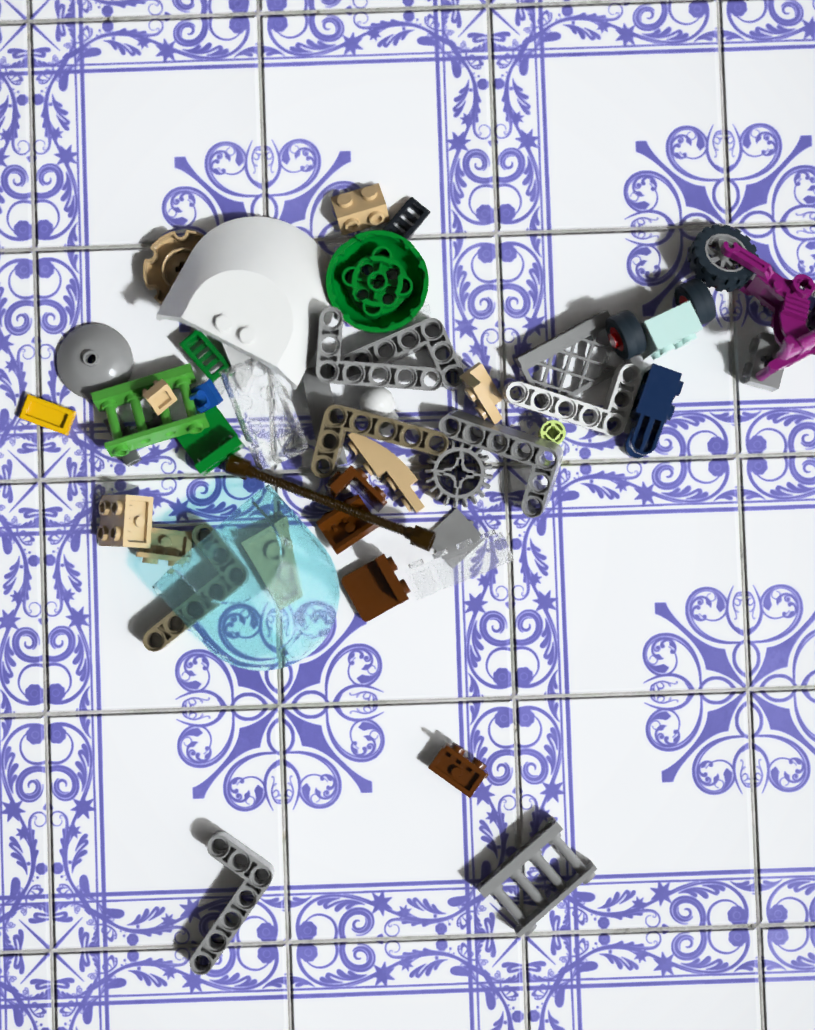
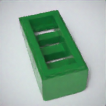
(192, 339)

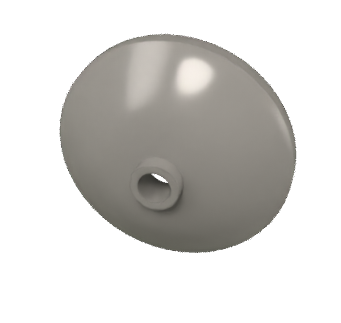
(112, 363)

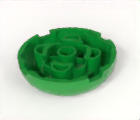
(383, 253)

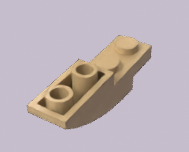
(381, 461)

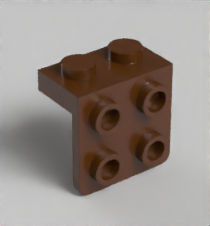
(358, 480)
(375, 587)

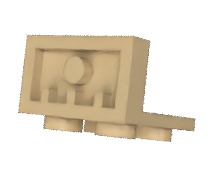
(125, 521)

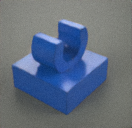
(205, 396)

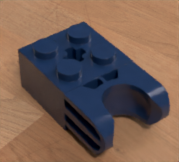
(652, 409)

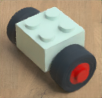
(667, 330)

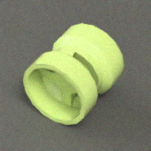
(548, 431)

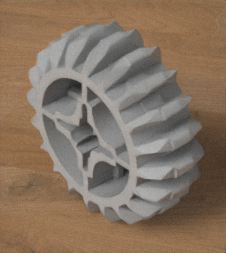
(481, 476)

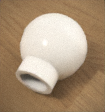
(380, 402)

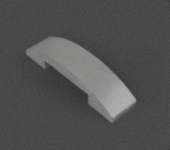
(319, 399)

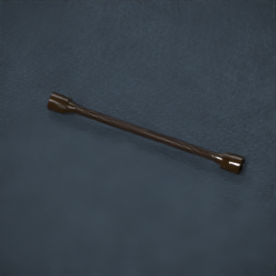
(418, 536)

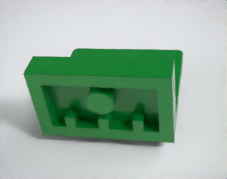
(213, 444)

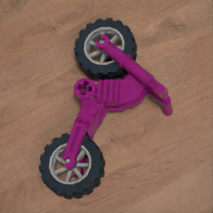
(773, 291)

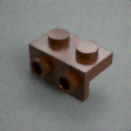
(343, 529)
(458, 769)

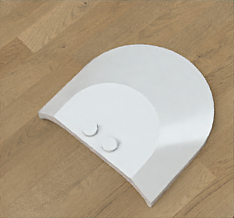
(255, 290)

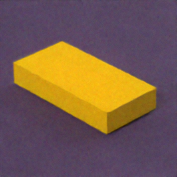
(47, 414)

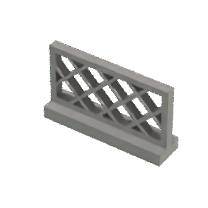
(561, 342)

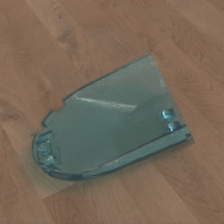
(256, 587)

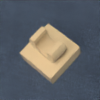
(159, 396)

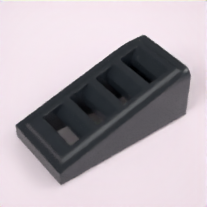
(418, 208)

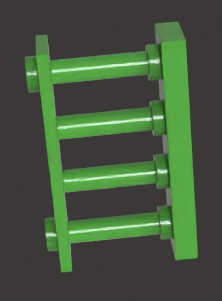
(131, 393)

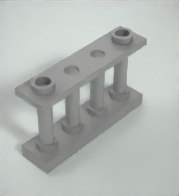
(512, 868)

